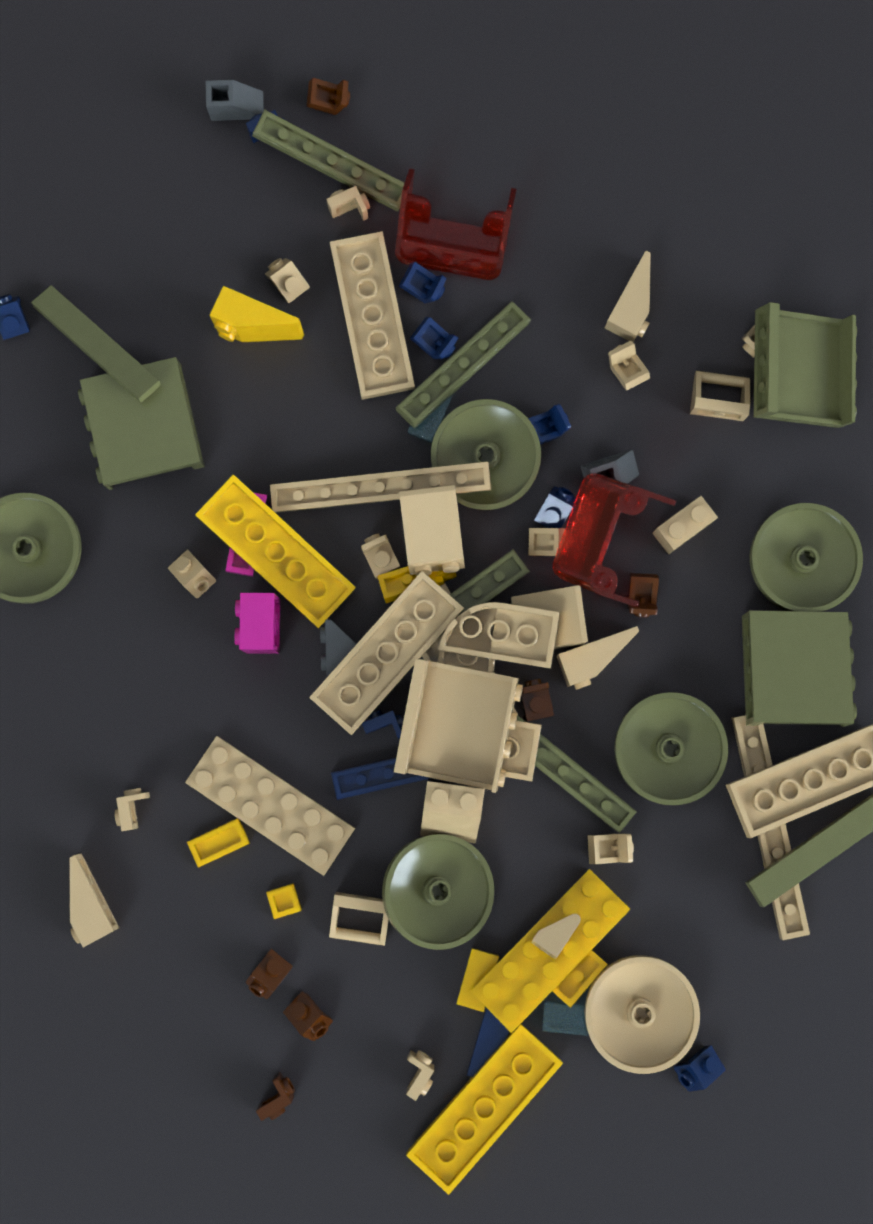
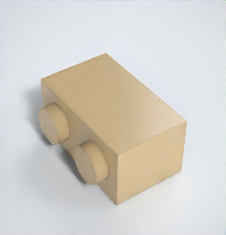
(684, 525)

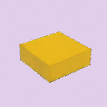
(283, 901)

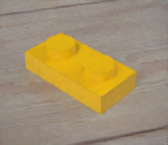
(580, 978)

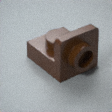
(536, 700)

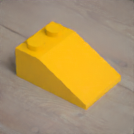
(251, 320)

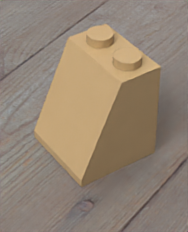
(432, 530)
(567, 601)
(452, 810)

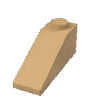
(633, 306)
(590, 659)
(88, 908)

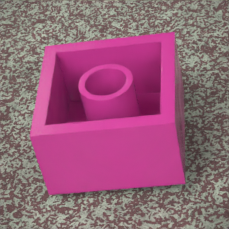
(258, 623)

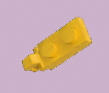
(396, 581)

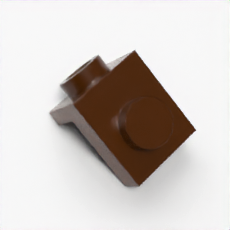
(328, 96)
(644, 590)
(268, 975)
(307, 1017)
(275, 1105)

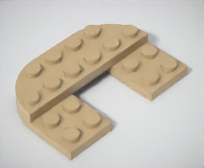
(510, 635)

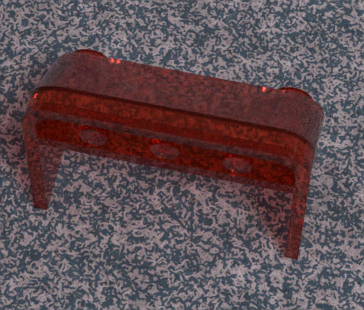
(450, 244)
(590, 532)

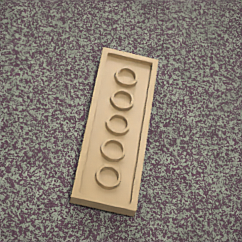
(372, 315)
(386, 653)
(804, 782)
(270, 805)

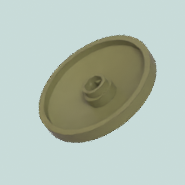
(493, 434)
(36, 548)
(806, 558)
(671, 748)
(438, 891)

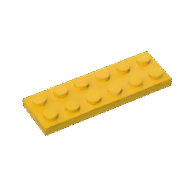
(275, 551)
(528, 973)
(484, 1108)

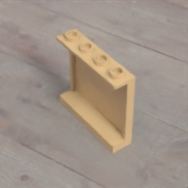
(458, 724)

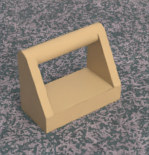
(720, 408)
(360, 903)
(555, 936)

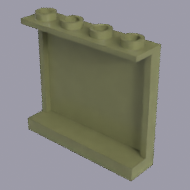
(804, 367)
(137, 437)
(798, 668)

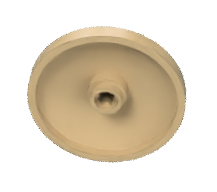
(642, 1014)

